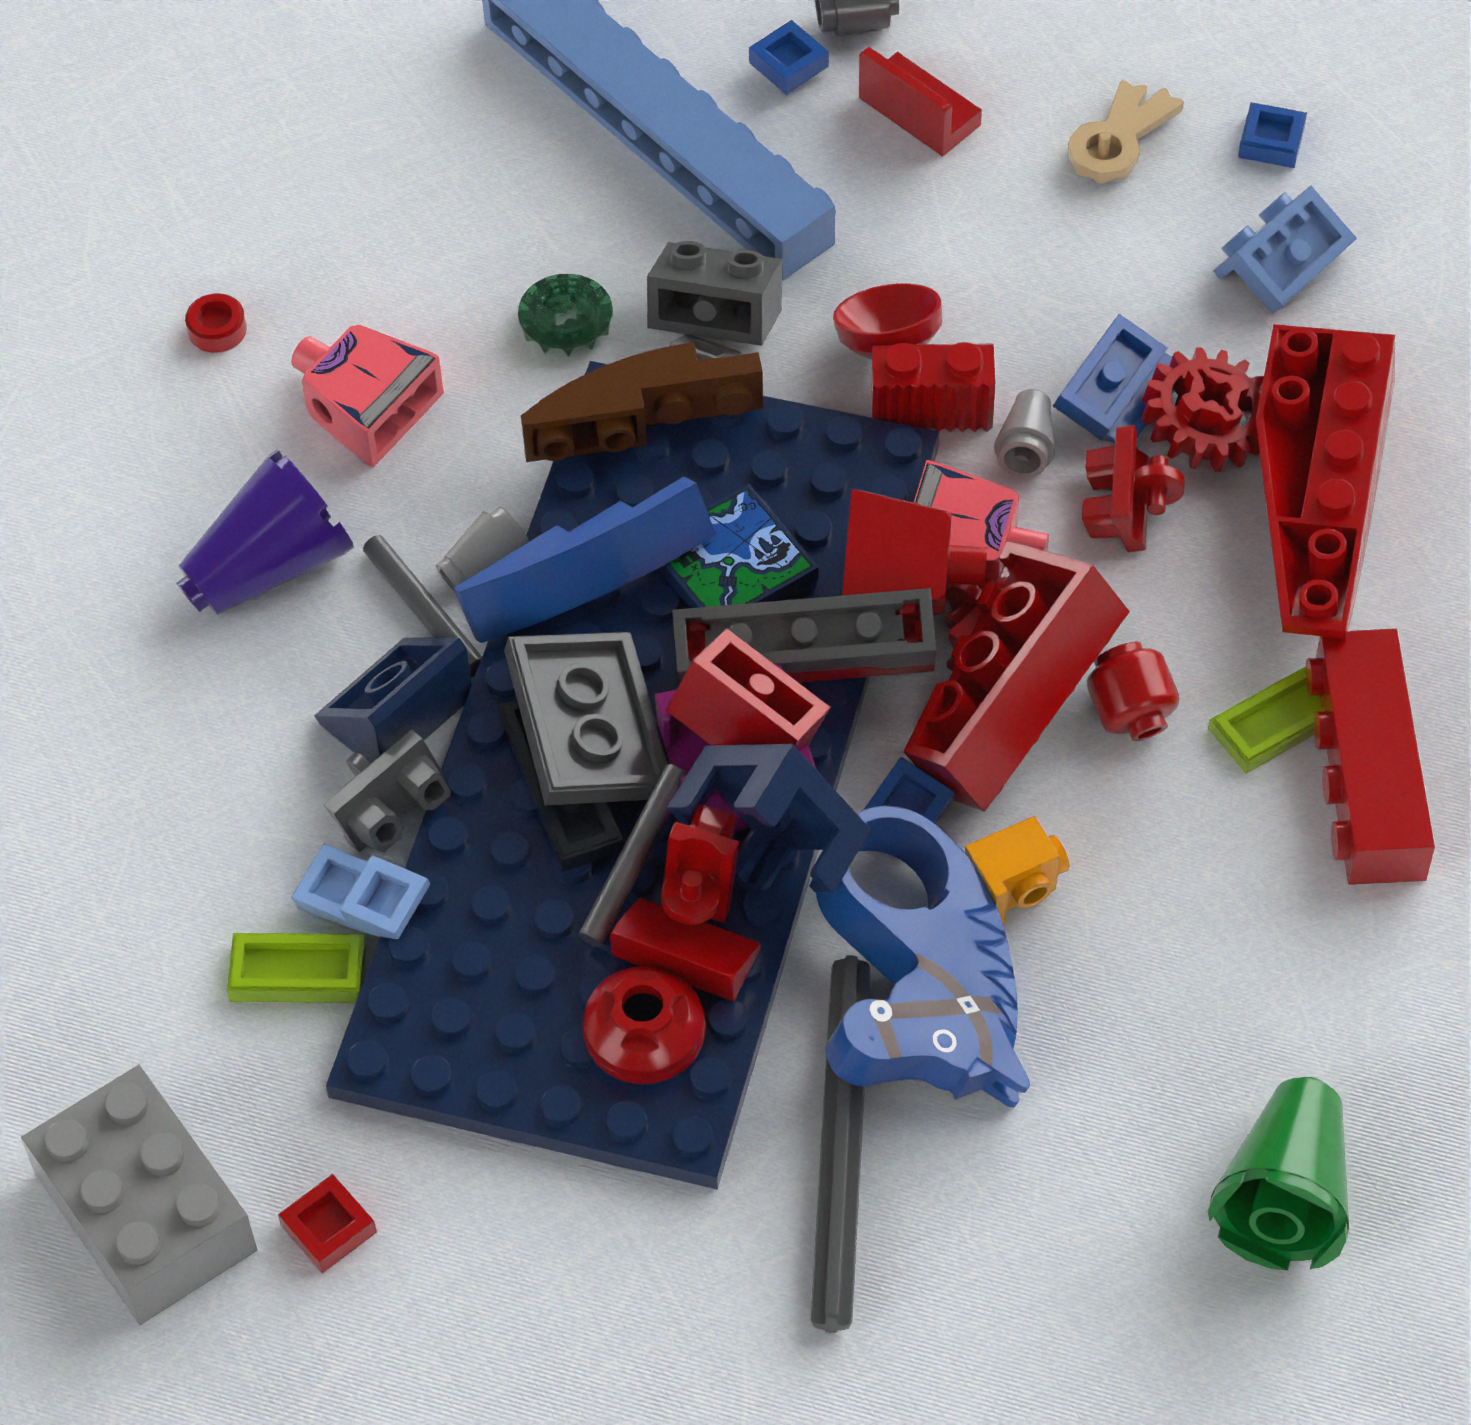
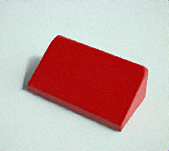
(698, 953)

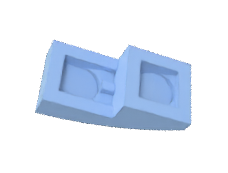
(359, 893)

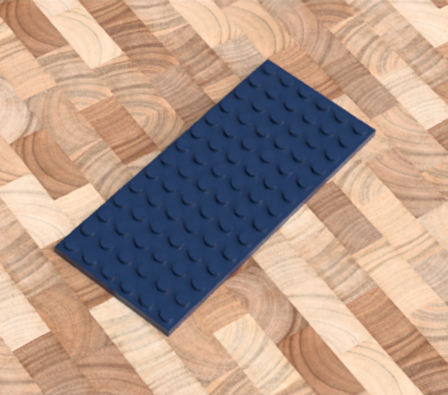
(489, 982)

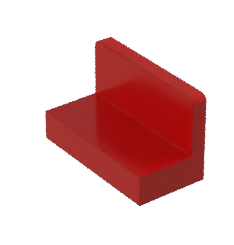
(916, 100)

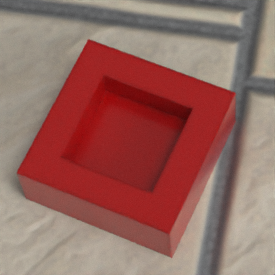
(327, 1223)

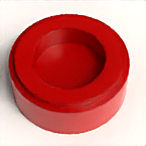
(216, 322)

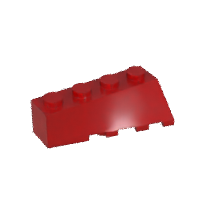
(1014, 670)

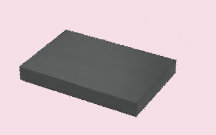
(586, 717)

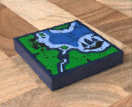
(746, 560)

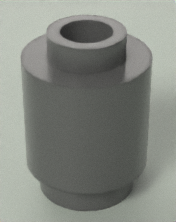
(855, 15)

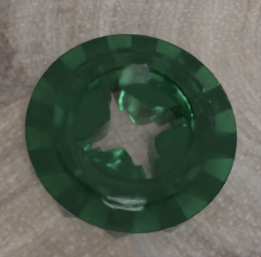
(557, 296)

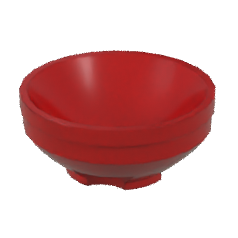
(888, 317)
(648, 1049)

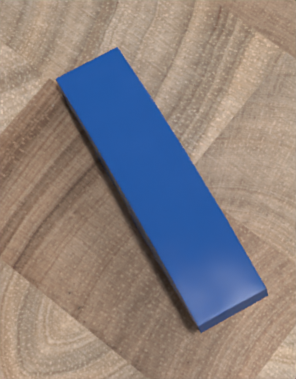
(588, 562)

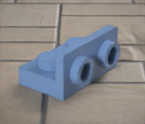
(1287, 250)

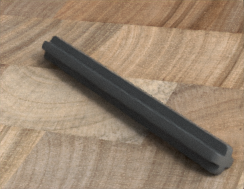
(839, 1167)

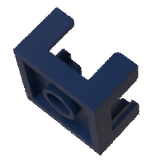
(782, 804)

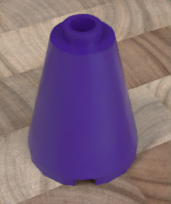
(262, 539)

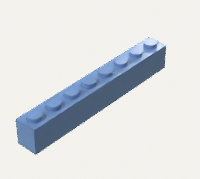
(670, 126)

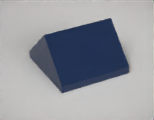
(406, 689)

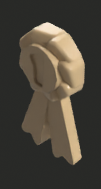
(1110, 147)

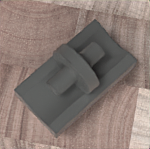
(386, 789)

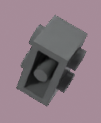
(714, 293)

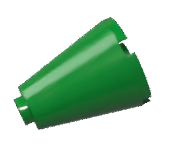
(1288, 1181)

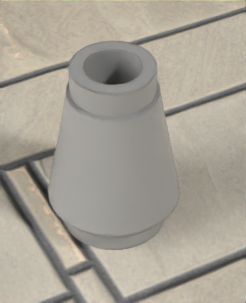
(1026, 437)
(483, 544)

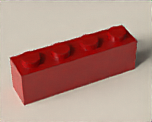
(1371, 758)

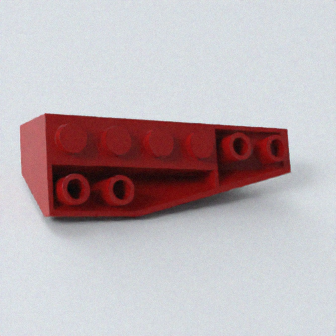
(1320, 465)

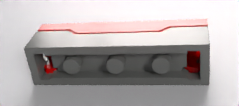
(821, 635)

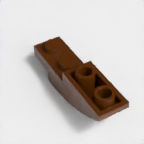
(618, 401)

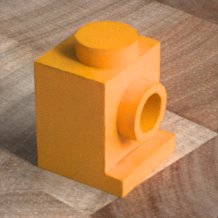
(1019, 864)

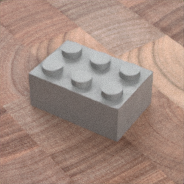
(140, 1194)

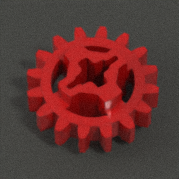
(1206, 409)

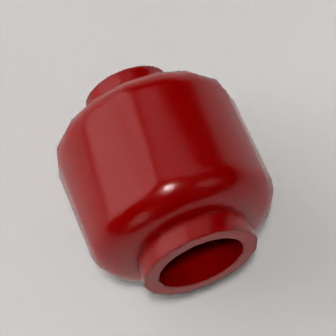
(1132, 690)

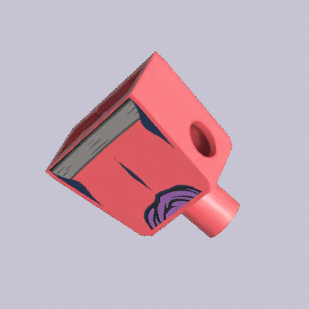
(367, 388)
(980, 510)

